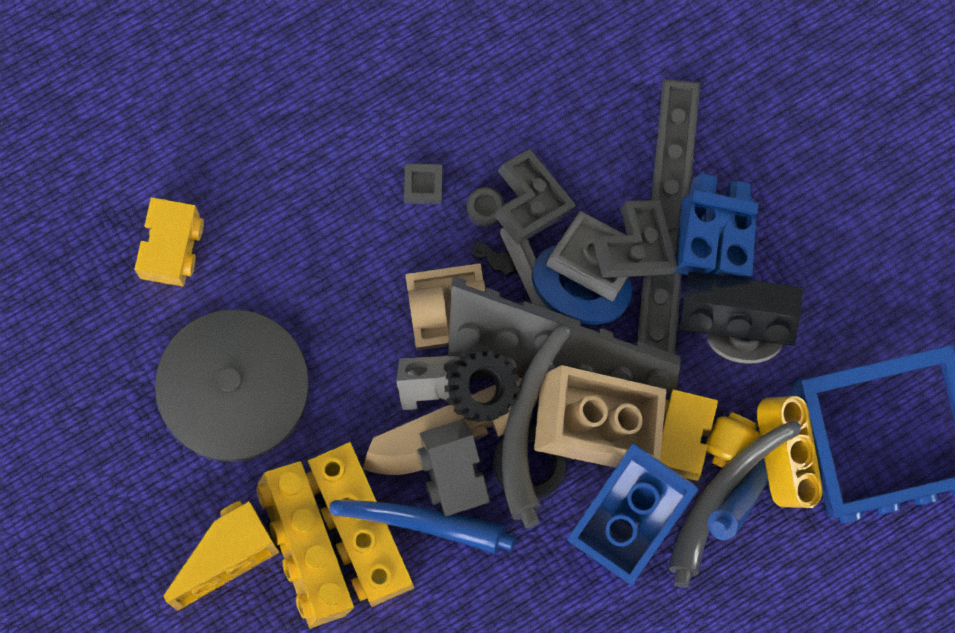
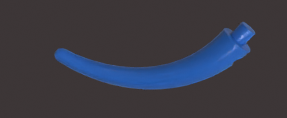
(734, 511)
(455, 527)

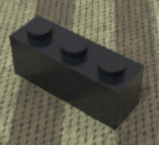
(741, 308)

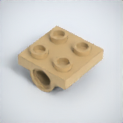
(431, 302)

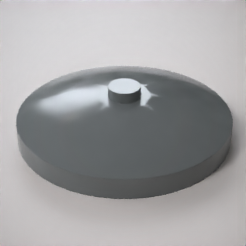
(232, 385)

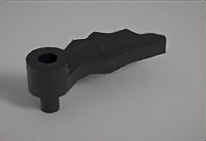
(498, 262)

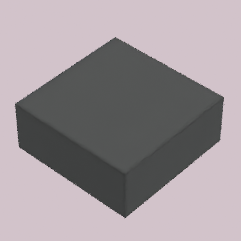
(423, 184)

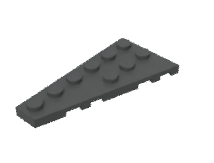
(519, 330)

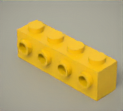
(363, 542)
(304, 545)

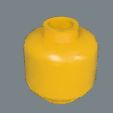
(730, 437)

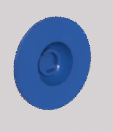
(574, 299)

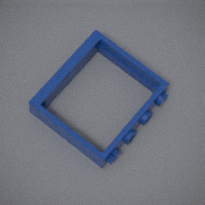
(888, 501)

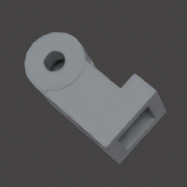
(423, 379)

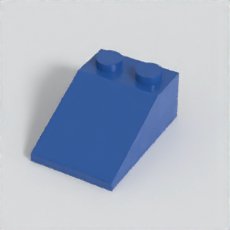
(632, 514)

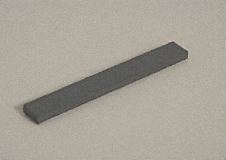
(670, 185)

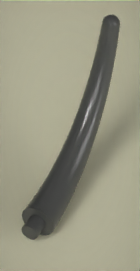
(515, 465)
(694, 533)

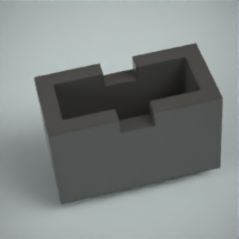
(451, 460)

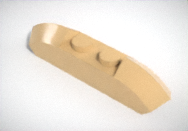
(397, 449)

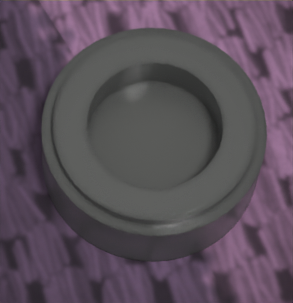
(483, 205)

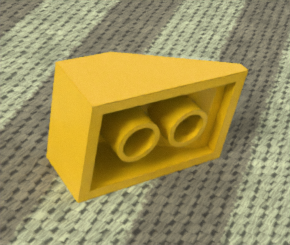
(225, 552)

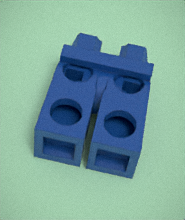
(717, 229)

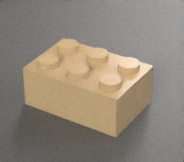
(597, 416)

